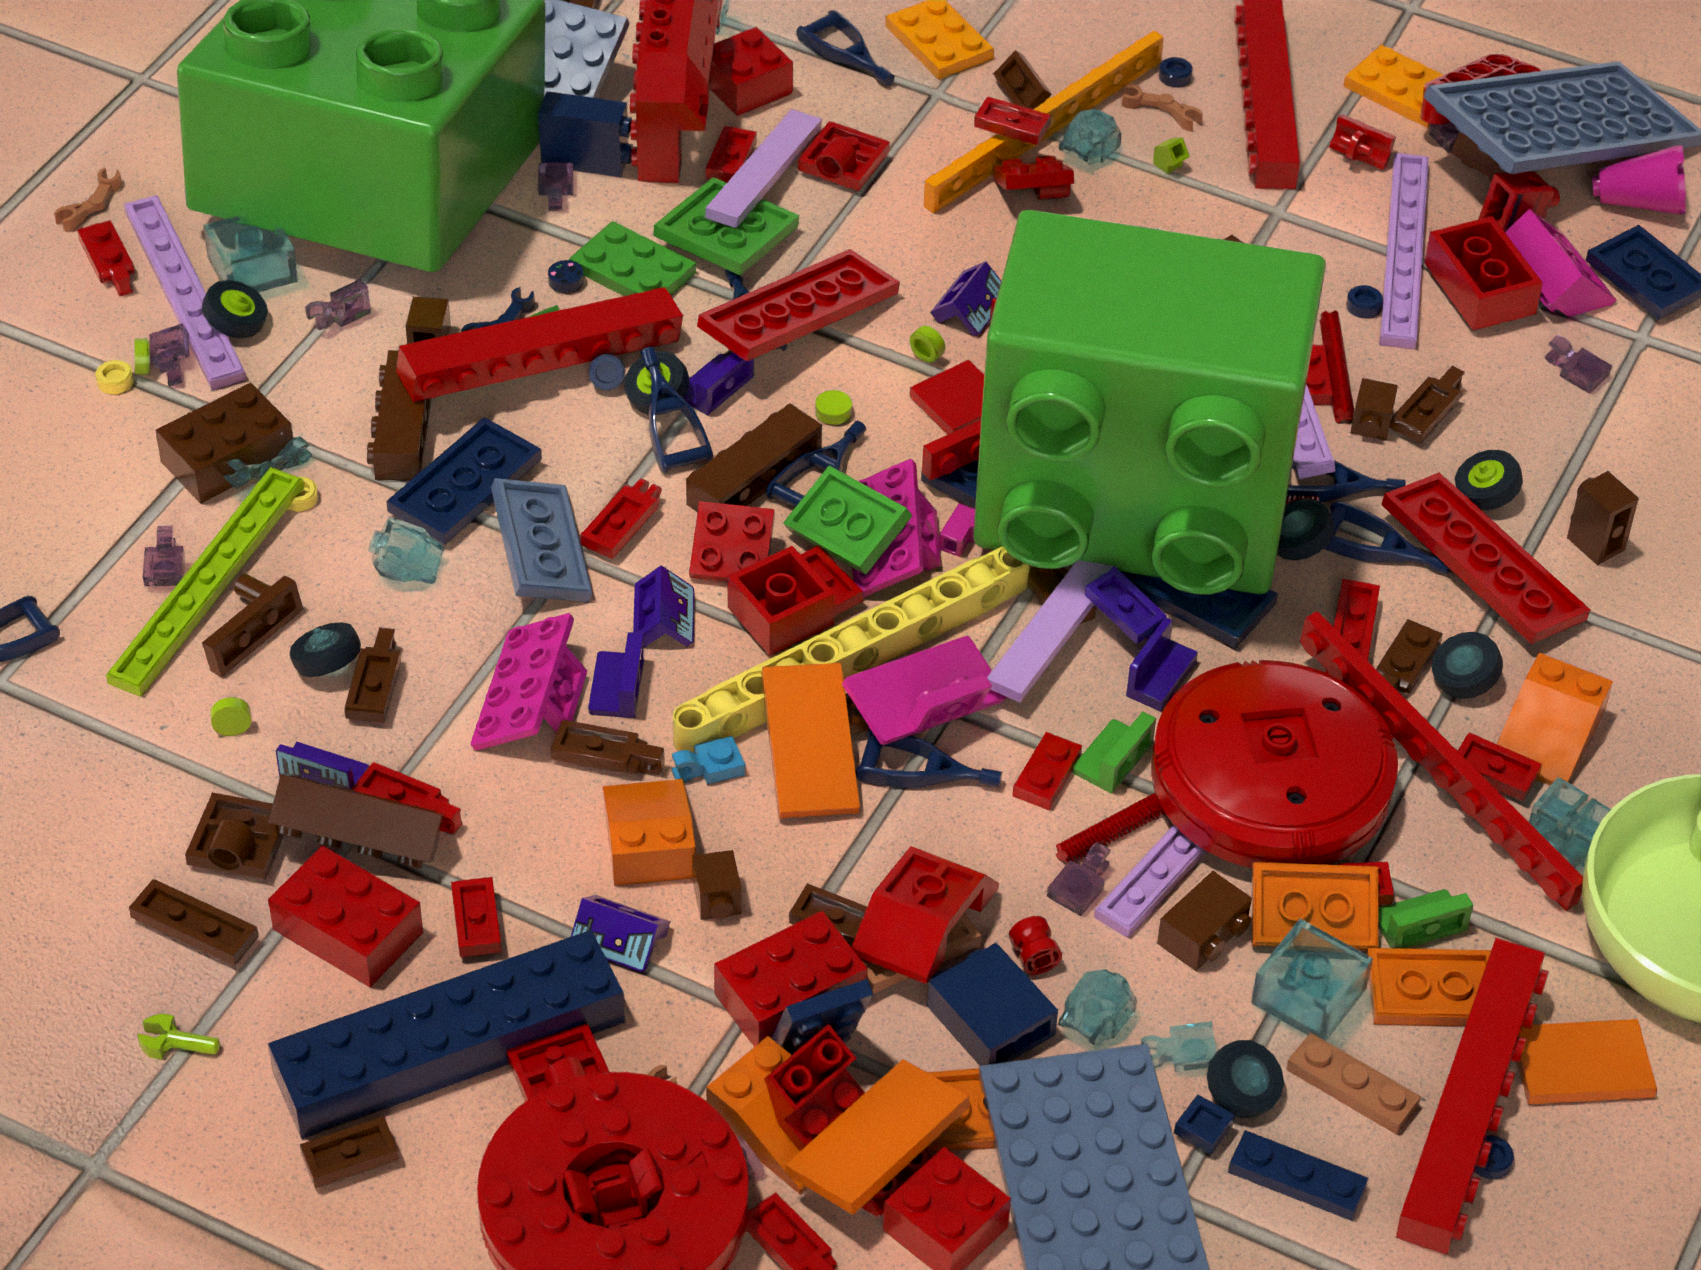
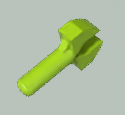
(170, 1037)

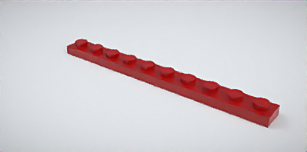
(1445, 764)

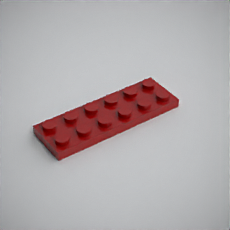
(798, 304)
(1486, 558)

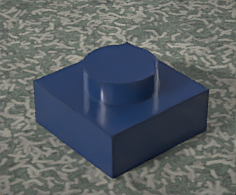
(1204, 1124)

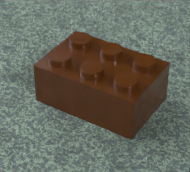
(229, 428)

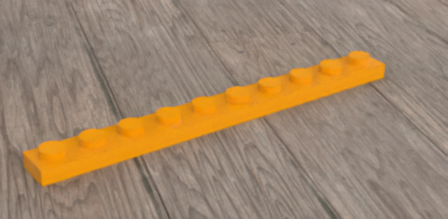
(1063, 107)

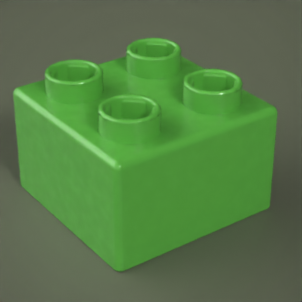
(363, 118)
(1144, 401)

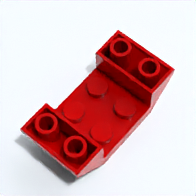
(915, 912)
(815, 1090)

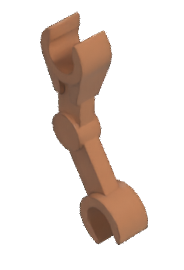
(1182, 113)
(75, 214)

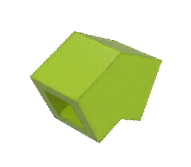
(1170, 154)

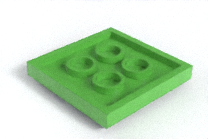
(721, 244)

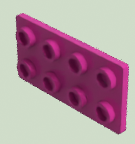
(918, 540)
(531, 682)
(923, 690)

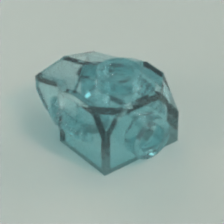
(1091, 136)
(405, 552)
(1099, 1005)

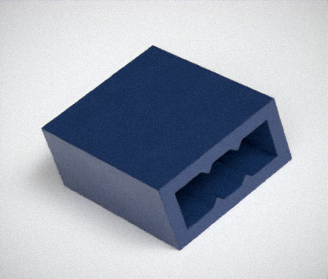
(585, 133)
(991, 1007)

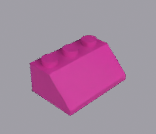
(1565, 274)

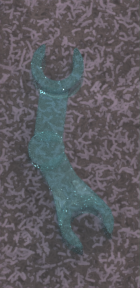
(290, 456)

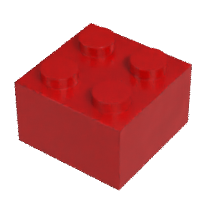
(749, 71)
(780, 600)
(946, 1213)

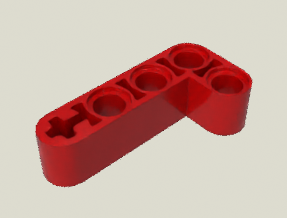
(1485, 67)

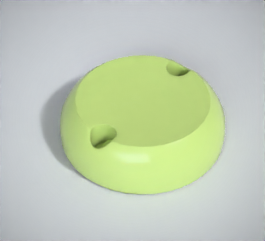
(1647, 892)

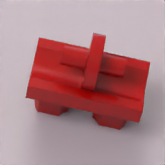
(1362, 142)

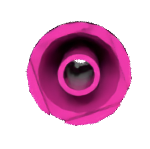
(1645, 182)

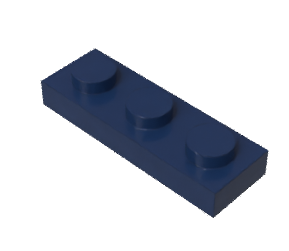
(1298, 1175)

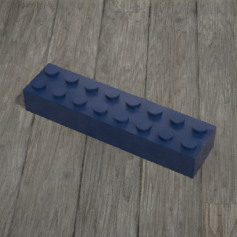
(442, 1033)

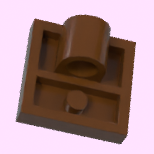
(235, 837)

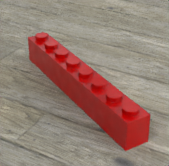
(1267, 94)
(538, 344)
(1470, 1097)

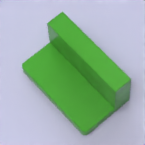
(1116, 752)
(1424, 918)

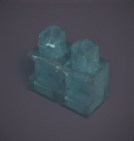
(1567, 820)

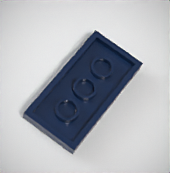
(460, 480)

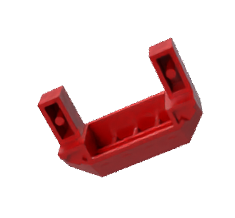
(670, 81)

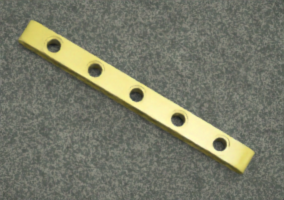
(858, 643)

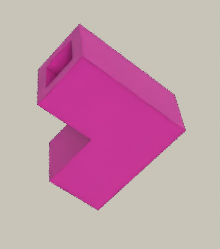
(958, 530)

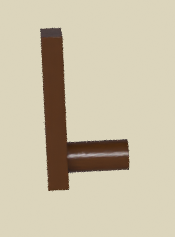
(267, 613)

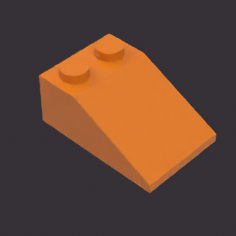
(1556, 716)
(649, 832)
(746, 1106)

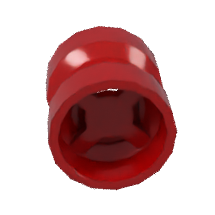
(1036, 948)

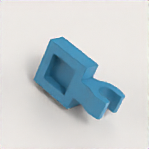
(713, 760)

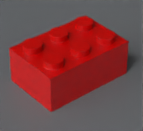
(1483, 273)
(346, 916)
(784, 971)

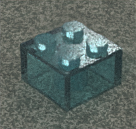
(250, 254)
(1311, 980)

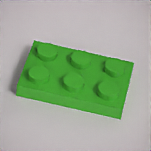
(632, 262)
(847, 519)

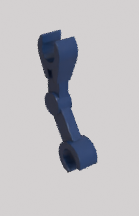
(513, 312)

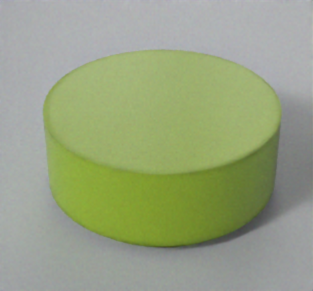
(927, 344)
(142, 359)
(833, 407)
(230, 716)

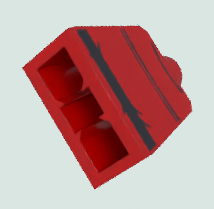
(1515, 194)

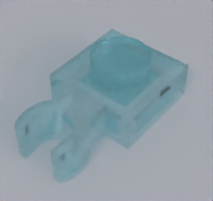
(1189, 1046)

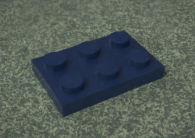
(1647, 271)
(838, 1008)

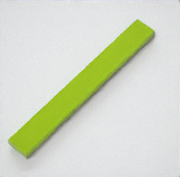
(204, 582)

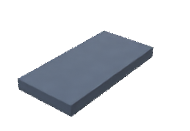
(541, 540)

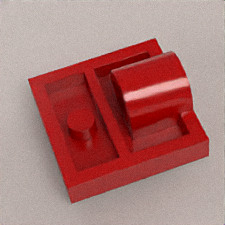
(844, 156)
(1047, 175)
(729, 539)
(555, 1059)

